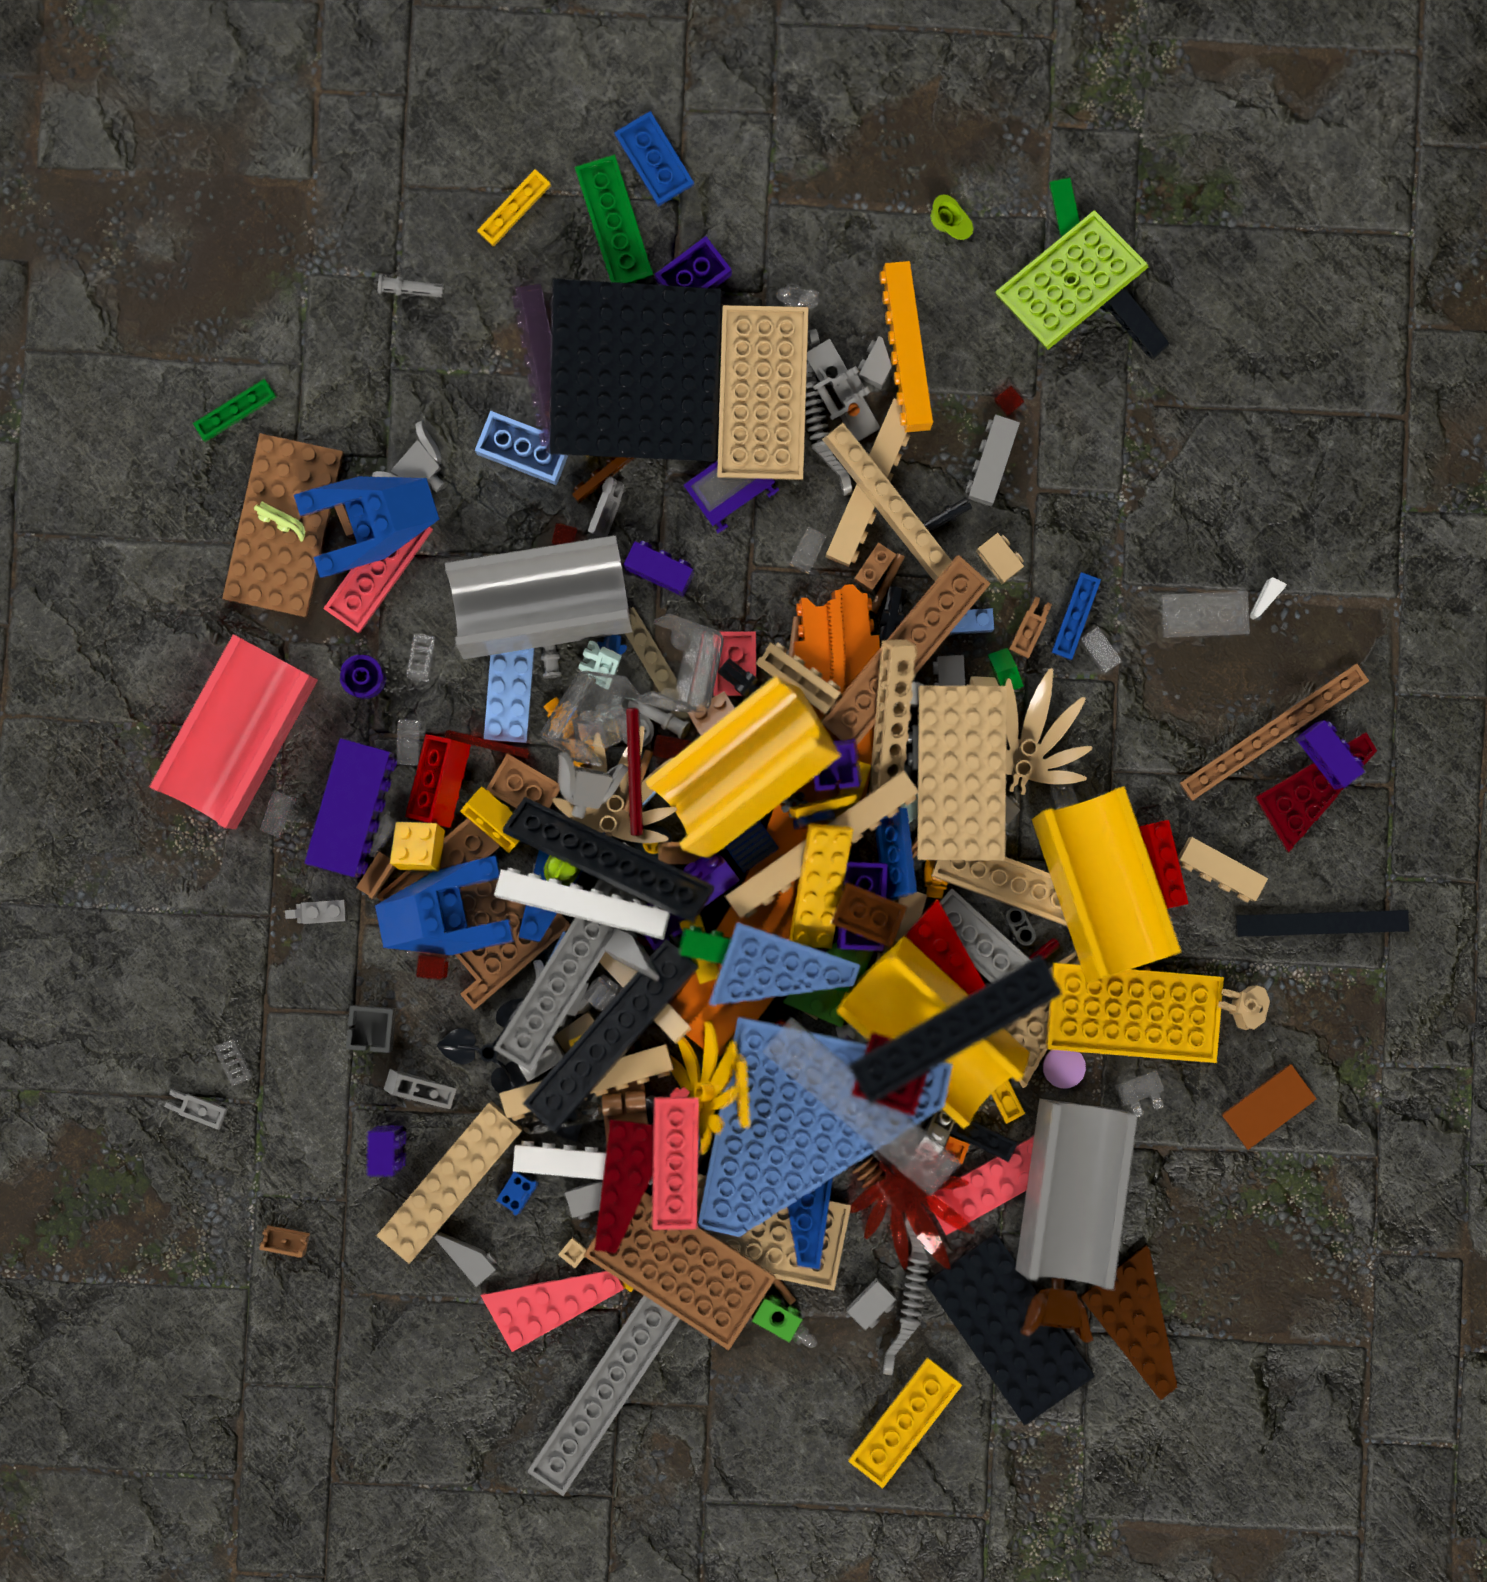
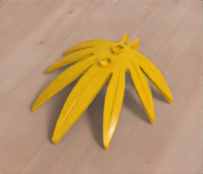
(709, 1084)

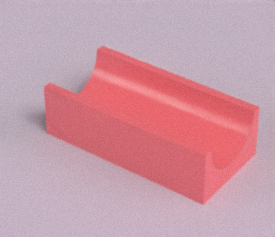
(234, 732)

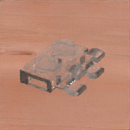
(1140, 1088)

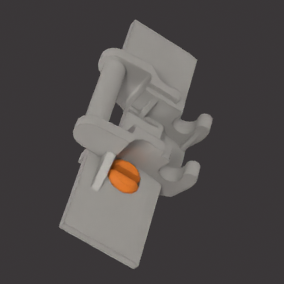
(848, 388)

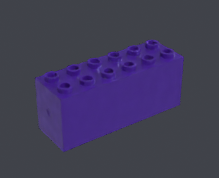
(351, 808)

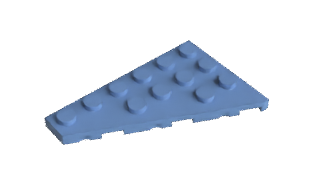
(771, 966)

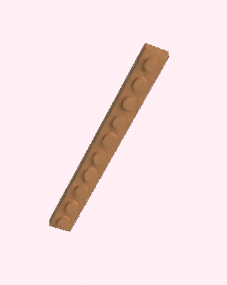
(1274, 732)

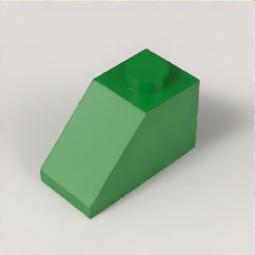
(1004, 668)

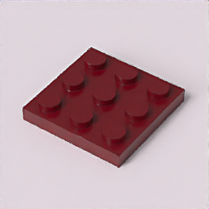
(902, 1099)

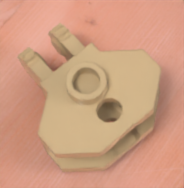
(1246, 1006)

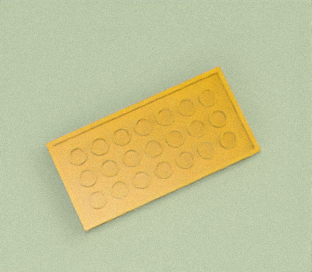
(1136, 1014)

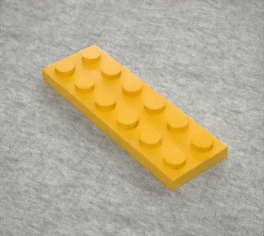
(820, 884)
(905, 1422)

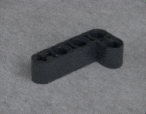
(1136, 323)

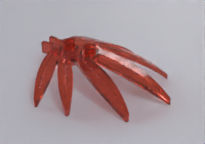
(906, 1197)

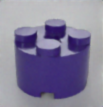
(351, 672)

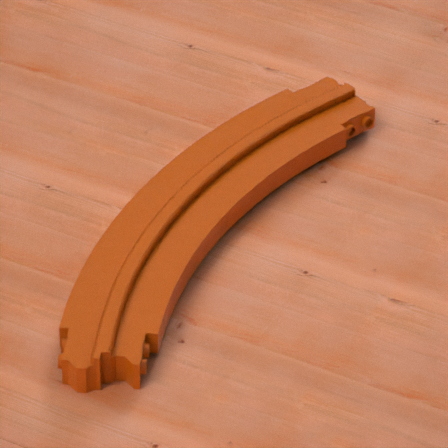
(839, 647)

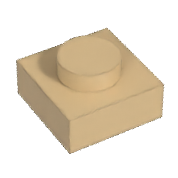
(573, 1252)

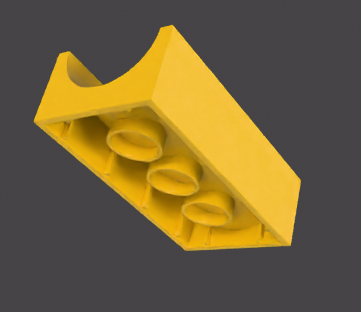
(744, 766)
(1105, 885)
(909, 989)

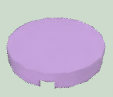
(1064, 1068)

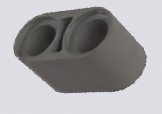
(1022, 924)

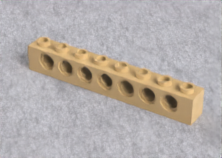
(884, 736)

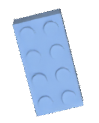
(518, 448)

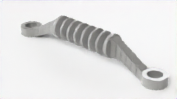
(816, 419)
(909, 1323)

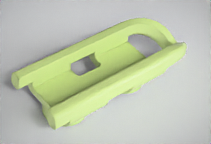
(283, 520)

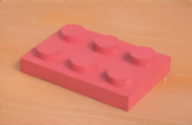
(742, 650)

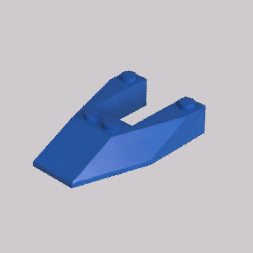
(382, 515)
(432, 913)

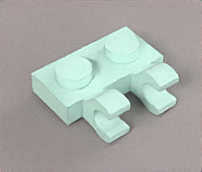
(606, 660)

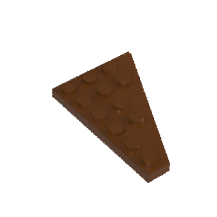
(1136, 1321)

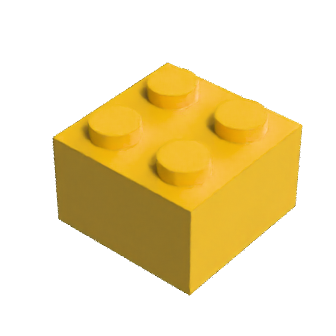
(417, 846)

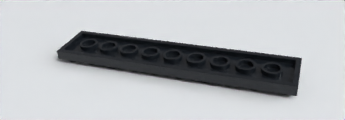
(609, 859)
(955, 1029)
(609, 1037)

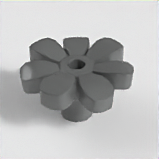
(793, 798)

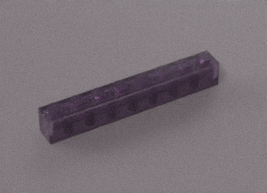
(537, 341)

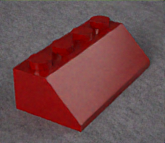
(438, 780)
(1164, 862)

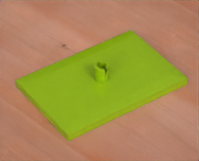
(1071, 279)

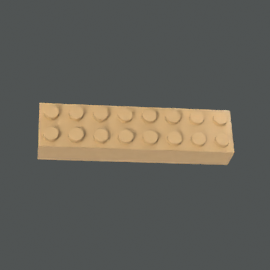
(449, 1182)

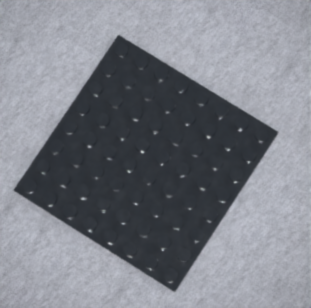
(634, 370)

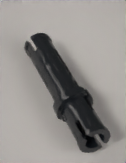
(950, 513)

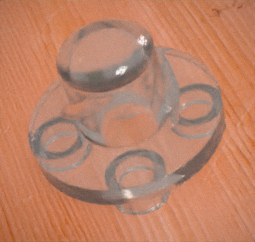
(796, 297)

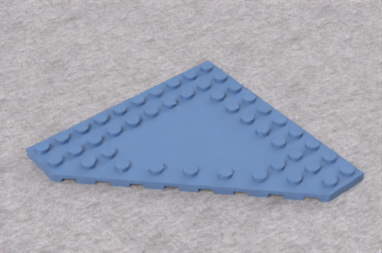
(791, 1135)

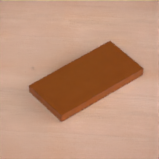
(1268, 1106)

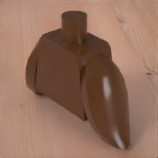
(1058, 1309)

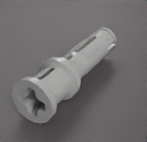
(400, 286)
(550, 660)
(667, 721)

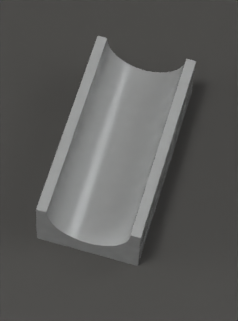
(539, 597)
(1076, 1192)

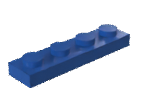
(1076, 616)

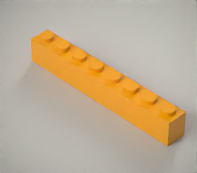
(907, 347)

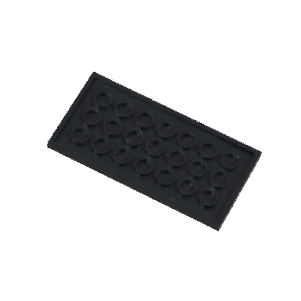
(989, 1310)

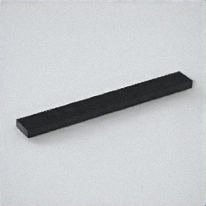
(1322, 923)

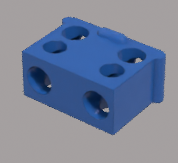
(518, 1193)

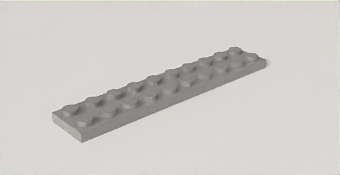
(557, 987)
(603, 1395)

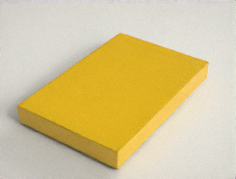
(742, 1092)

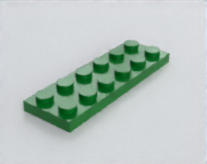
(613, 220)

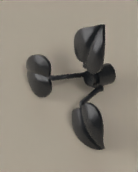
(460, 1048)

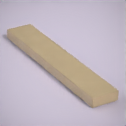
(668, 1019)

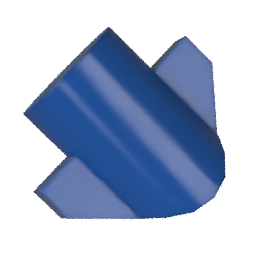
(613, 643)

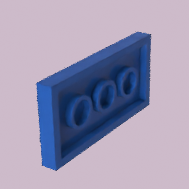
(654, 158)
(896, 851)

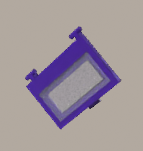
(723, 496)

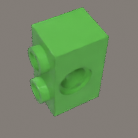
(784, 1328)

